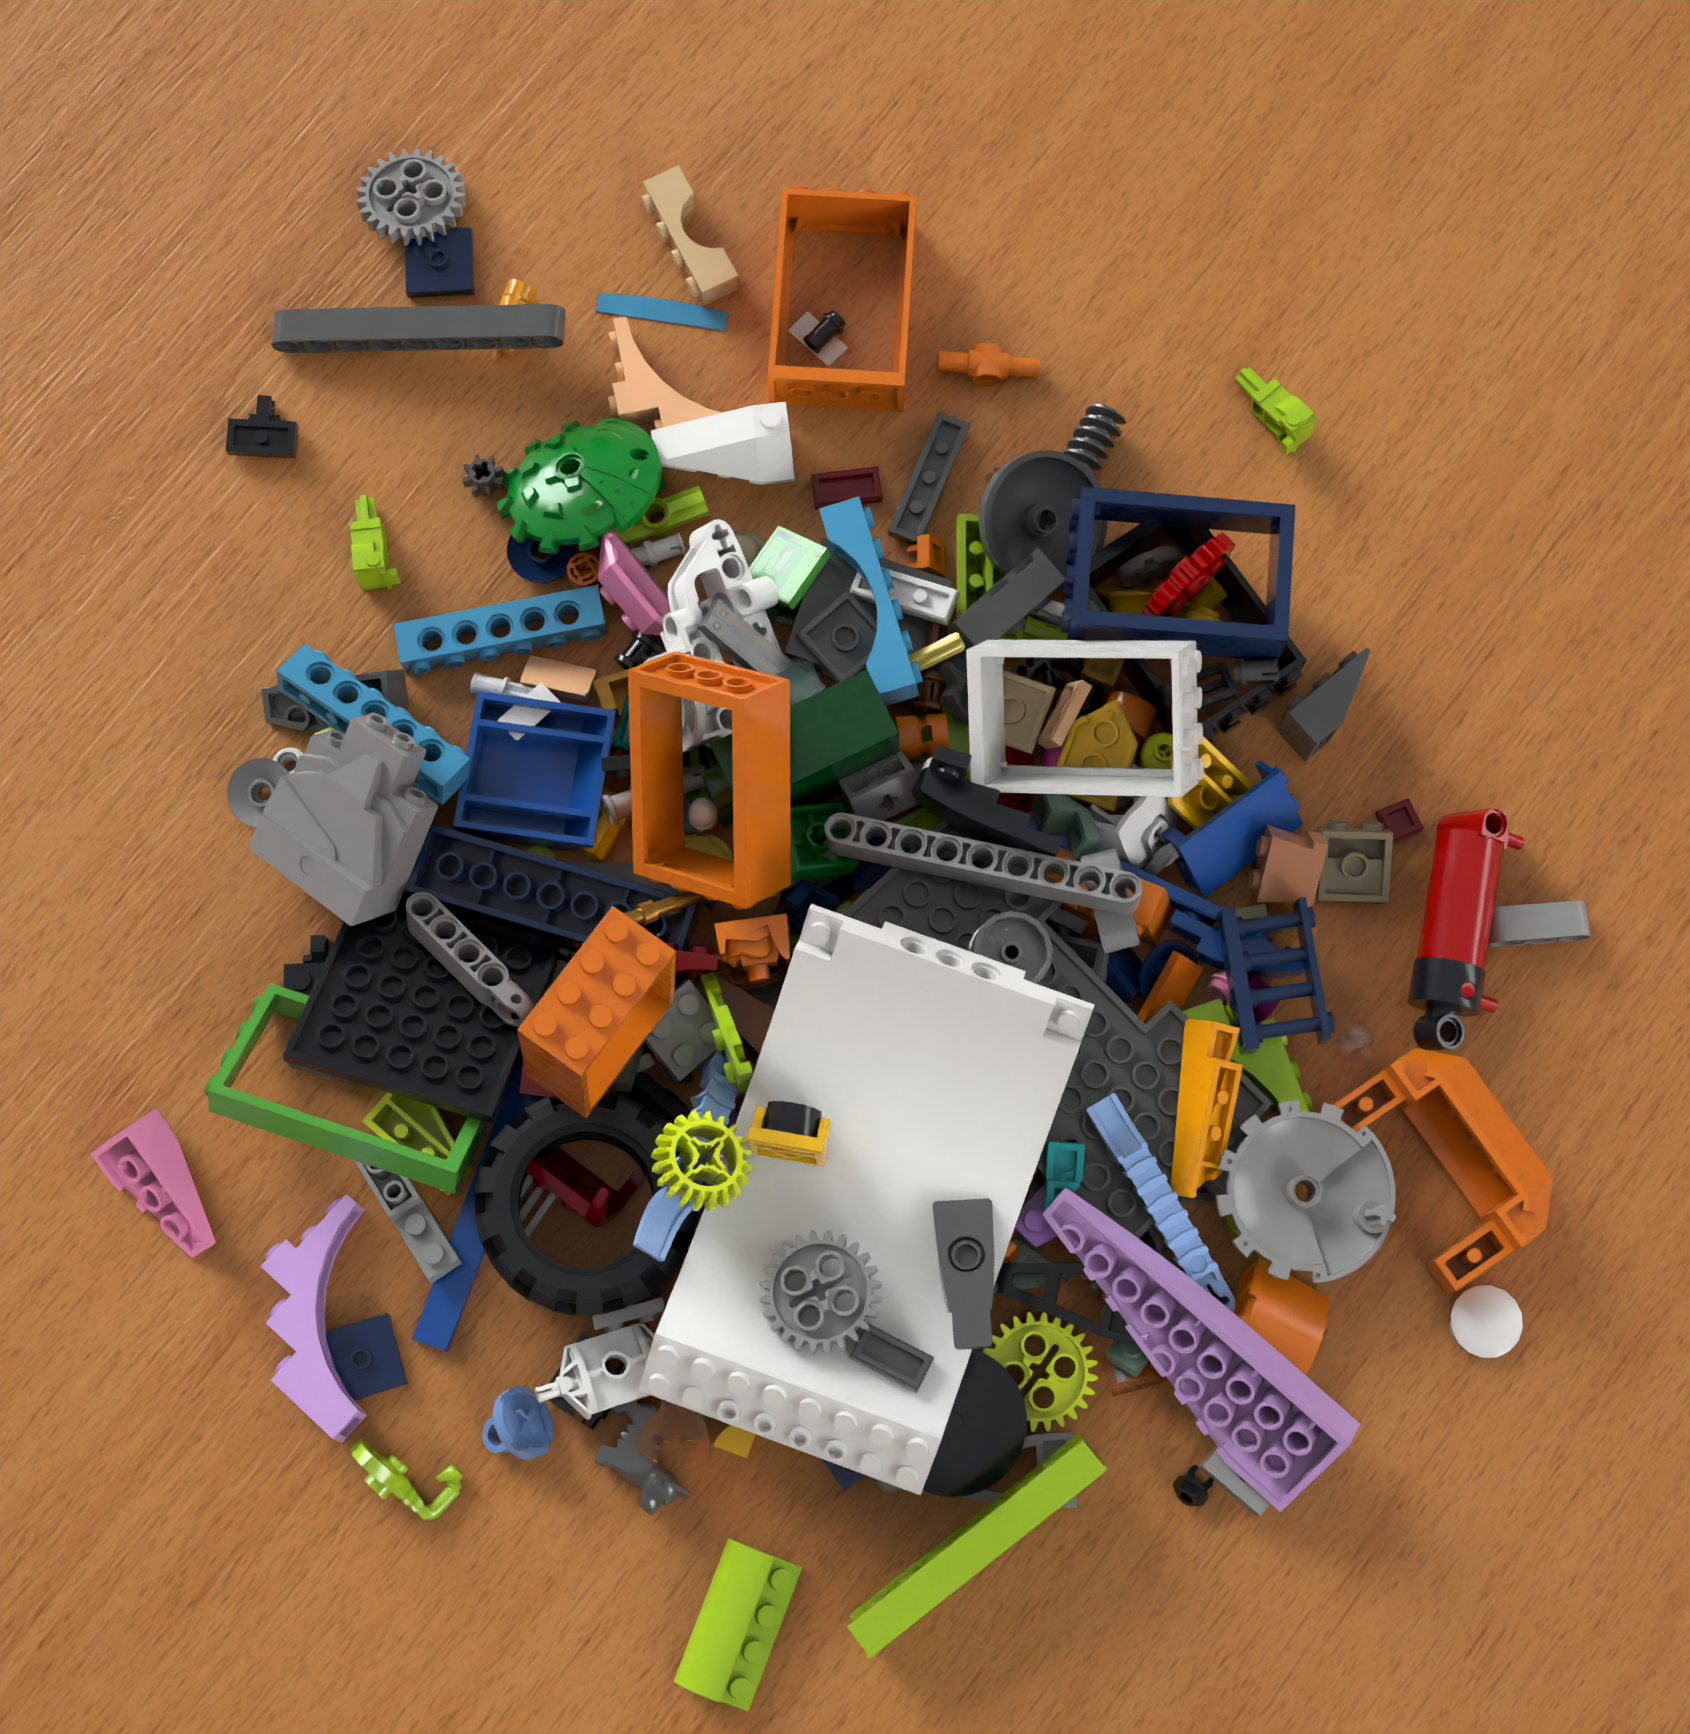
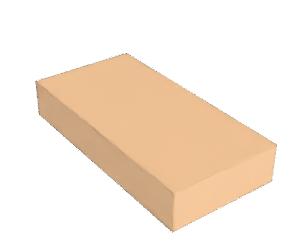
(1064, 714)

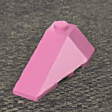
(154, 1170)

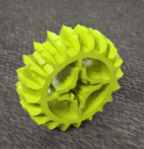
(722, 1138)

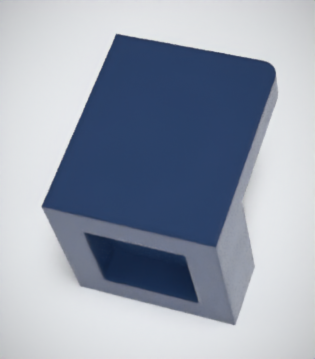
(802, 897)

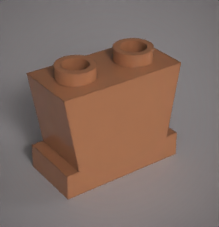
(1287, 866)

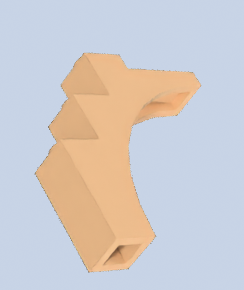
(641, 393)

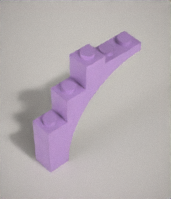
(300, 1321)

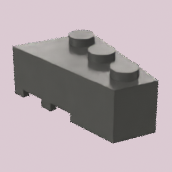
(1009, 601)

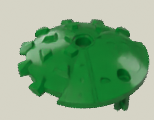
(582, 484)

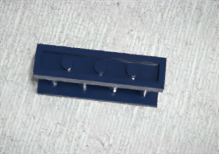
(1246, 998)

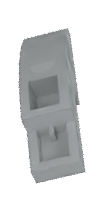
(413, 1220)

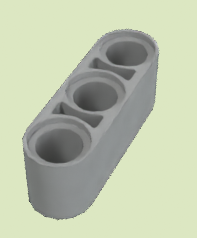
(1539, 923)
(1115, 929)

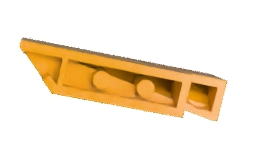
(1205, 1103)

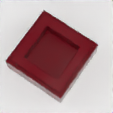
(1400, 820)

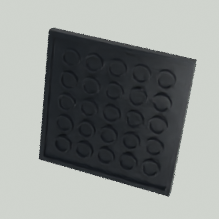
(406, 1025)

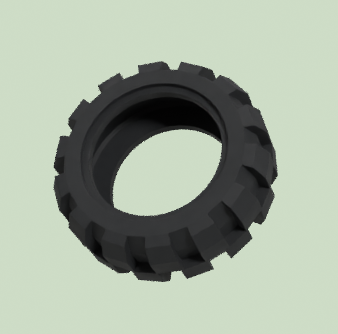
(498, 1219)

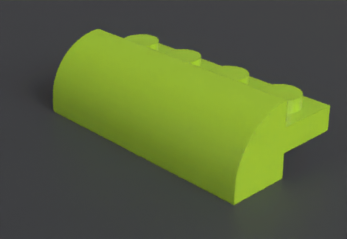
(974, 568)
(737, 1625)

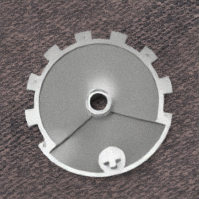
(1346, 1184)

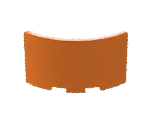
(1282, 1312)

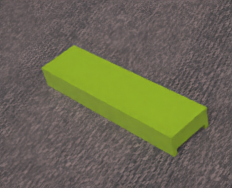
(975, 1544)

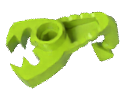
(389, 1477)

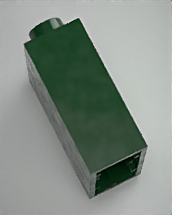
(829, 740)

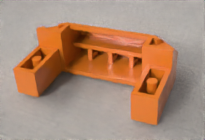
(1474, 1146)

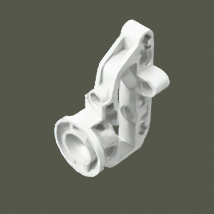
(711, 552)

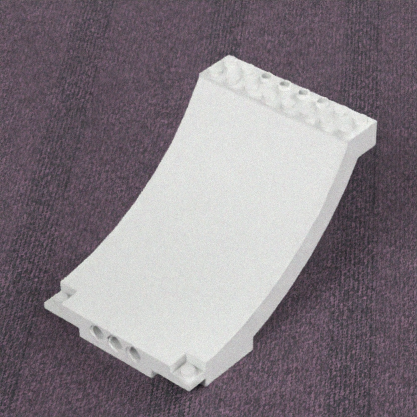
(934, 1092)

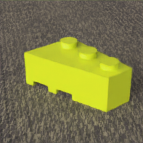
(412, 1126)

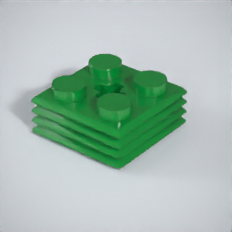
(809, 858)

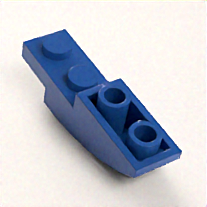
(1209, 946)

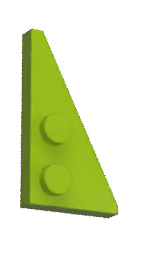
(726, 1036)

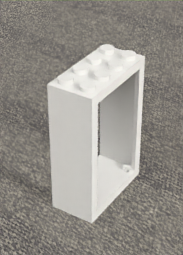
(987, 723)

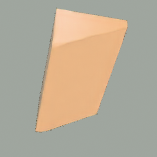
(560, 678)

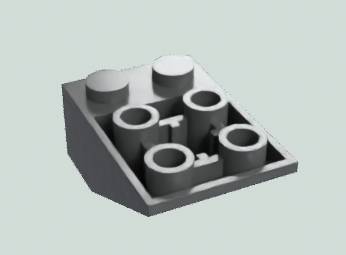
(1316, 719)

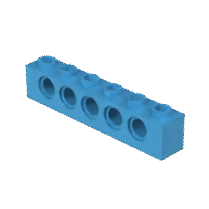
(483, 621)
(307, 667)

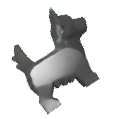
(655, 1482)

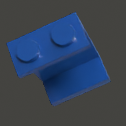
(1230, 837)

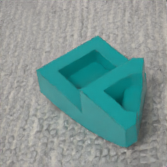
(1062, 1168)

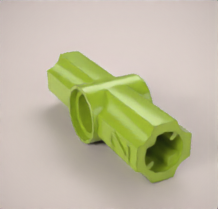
(678, 510)

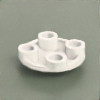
(1486, 1321)

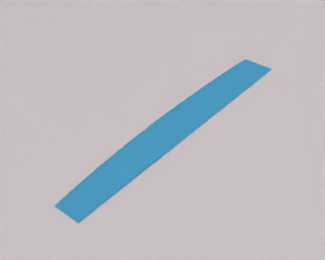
(662, 310)

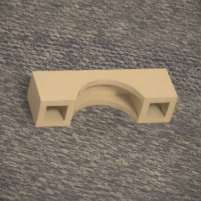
(707, 268)

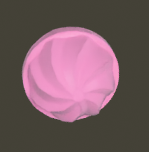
(1219, 988)

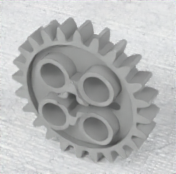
(411, 197)
(808, 1260)

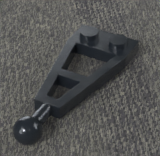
(1112, 1325)

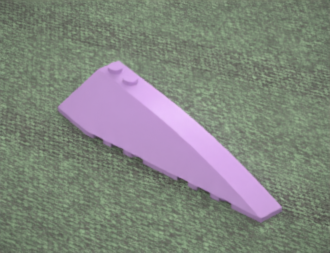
(1244, 1393)

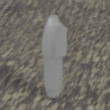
(1163, 857)

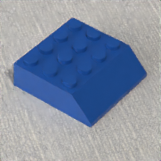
(539, 786)

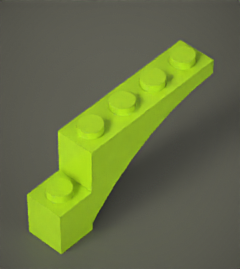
(1267, 1067)

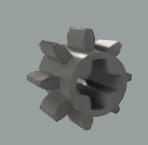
(480, 468)

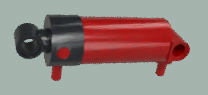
(1457, 925)

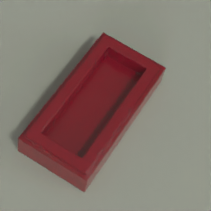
(846, 484)

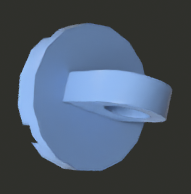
(521, 1425)

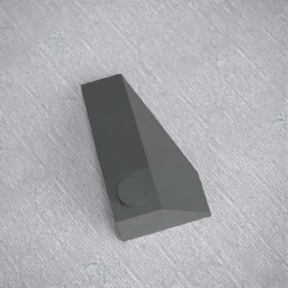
(287, 713)

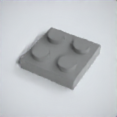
(684, 1032)

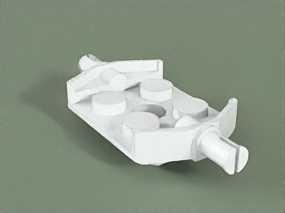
(583, 1372)

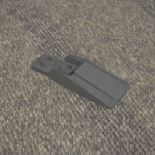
(967, 1267)

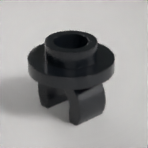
(1190, 1490)

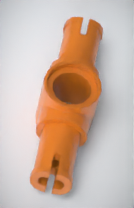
(987, 364)

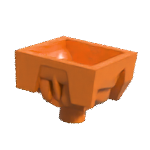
(755, 944)

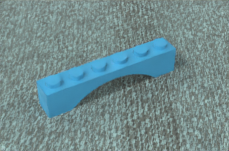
(850, 539)

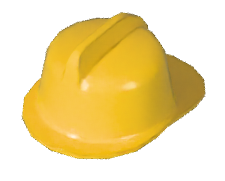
(1126, 599)

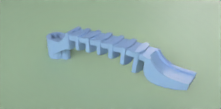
(1160, 1200)
(663, 1214)

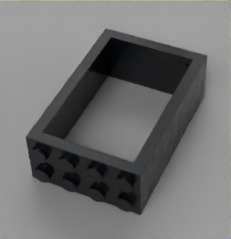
(1241, 604)

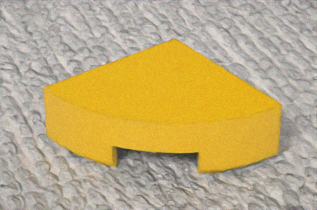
(735, 1441)

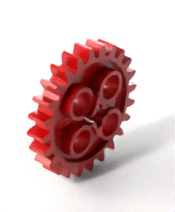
(1189, 577)

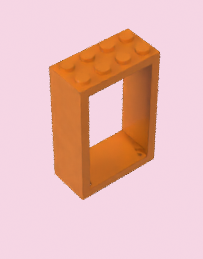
(841, 213)
(759, 777)
(598, 1012)

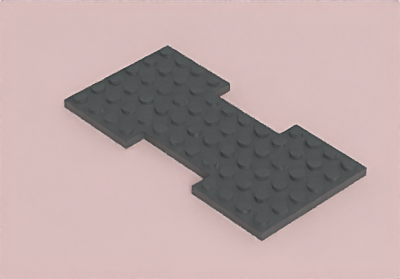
(1117, 1047)

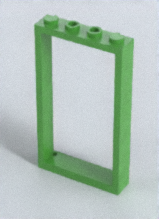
(321, 1132)

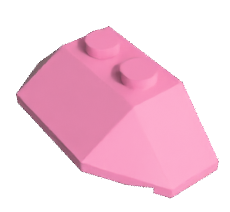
(631, 586)

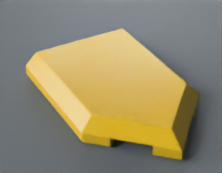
(1100, 741)

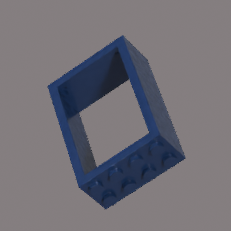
(1211, 637)

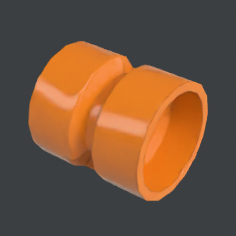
(910, 734)

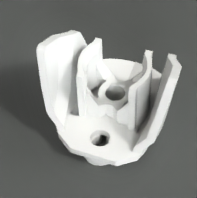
(1138, 831)

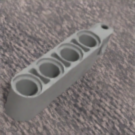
(440, 922)

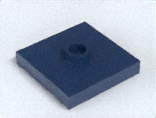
(441, 265)
(367, 1356)

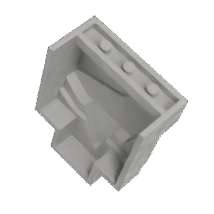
(349, 819)

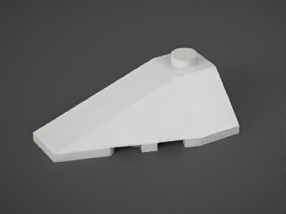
(738, 443)

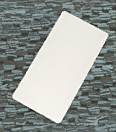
(830, 351)
(526, 715)

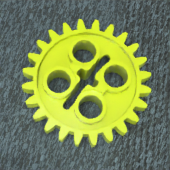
(1065, 1391)

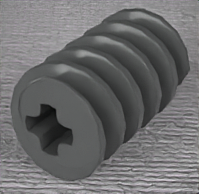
(1094, 434)

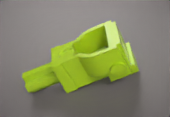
(1278, 410)
(370, 548)

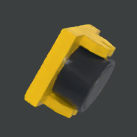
(790, 1133)

